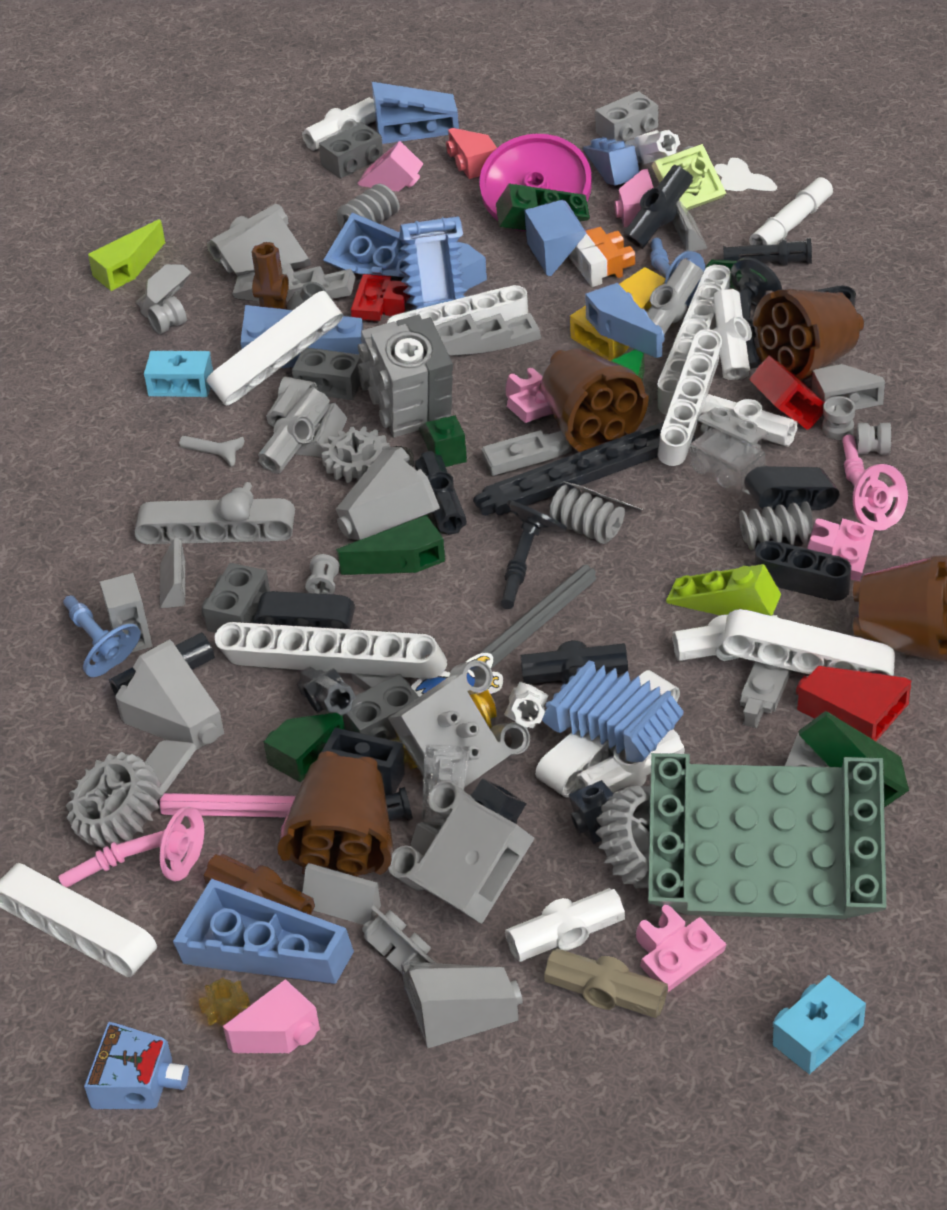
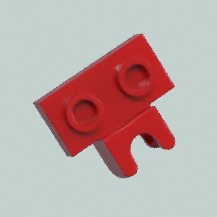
(379, 295)

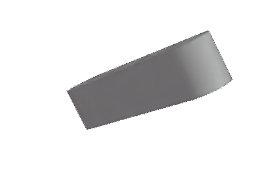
(200, 523)

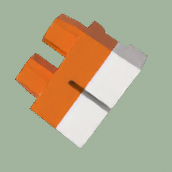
(602, 255)

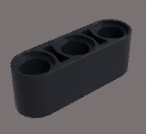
(789, 485)
(805, 570)
(305, 610)

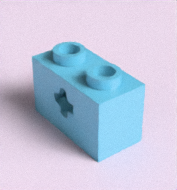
(178, 373)
(818, 1023)

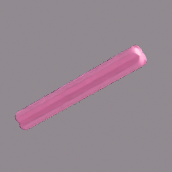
(228, 804)

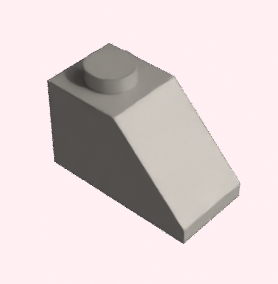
(845, 381)

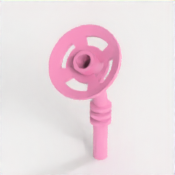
(873, 492)
(173, 846)

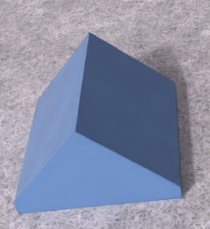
(552, 233)

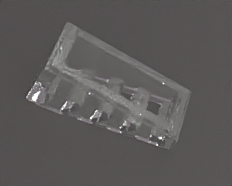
(433, 768)

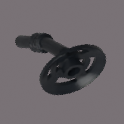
(752, 290)
(532, 525)

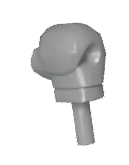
(236, 504)

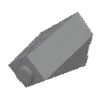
(272, 229)
(385, 496)
(169, 699)
(459, 999)

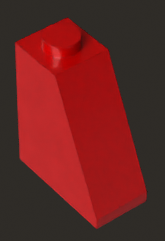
(788, 393)
(858, 698)

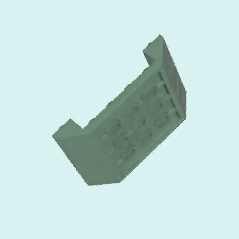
(767, 838)

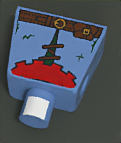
(132, 1070)

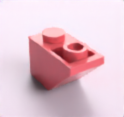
(469, 150)

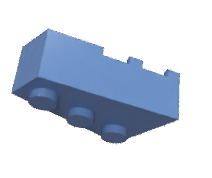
(412, 113)

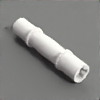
(793, 213)

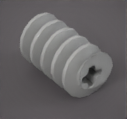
(373, 204)
(586, 515)
(776, 524)

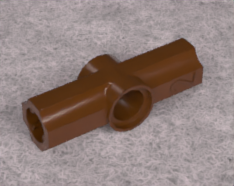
(268, 281)
(258, 881)

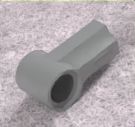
(288, 395)

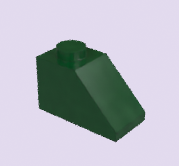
(446, 439)
(299, 743)

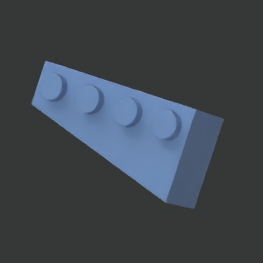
(341, 338)
(261, 937)

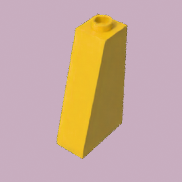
(582, 331)

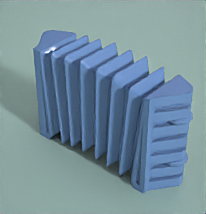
(432, 261)
(615, 710)

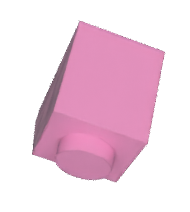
(393, 169)
(630, 196)
(273, 1023)

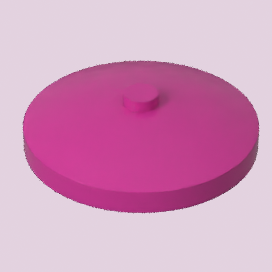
(534, 162)

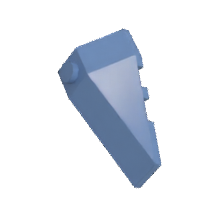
(367, 248)

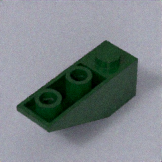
(518, 198)
(396, 550)
(836, 739)

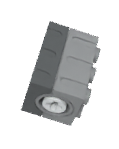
(407, 373)

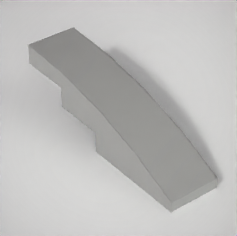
(336, 284)
(486, 335)

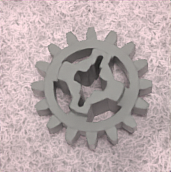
(352, 452)

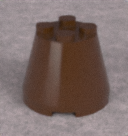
(806, 329)
(592, 398)
(905, 607)
(339, 818)

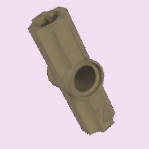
(606, 982)

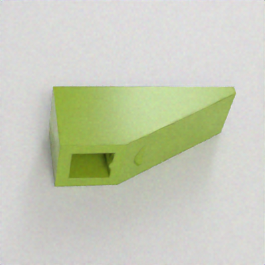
(127, 256)
(727, 590)

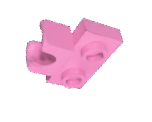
(525, 396)
(847, 541)
(677, 949)

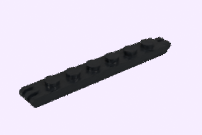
(575, 469)

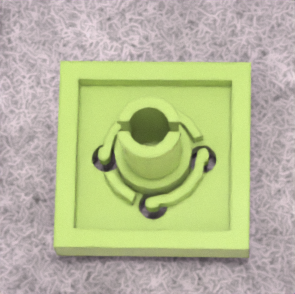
(698, 165)

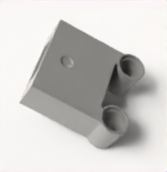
(451, 718)
(468, 856)

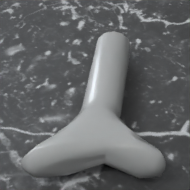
(225, 449)

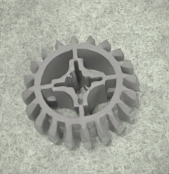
(118, 792)
(627, 837)

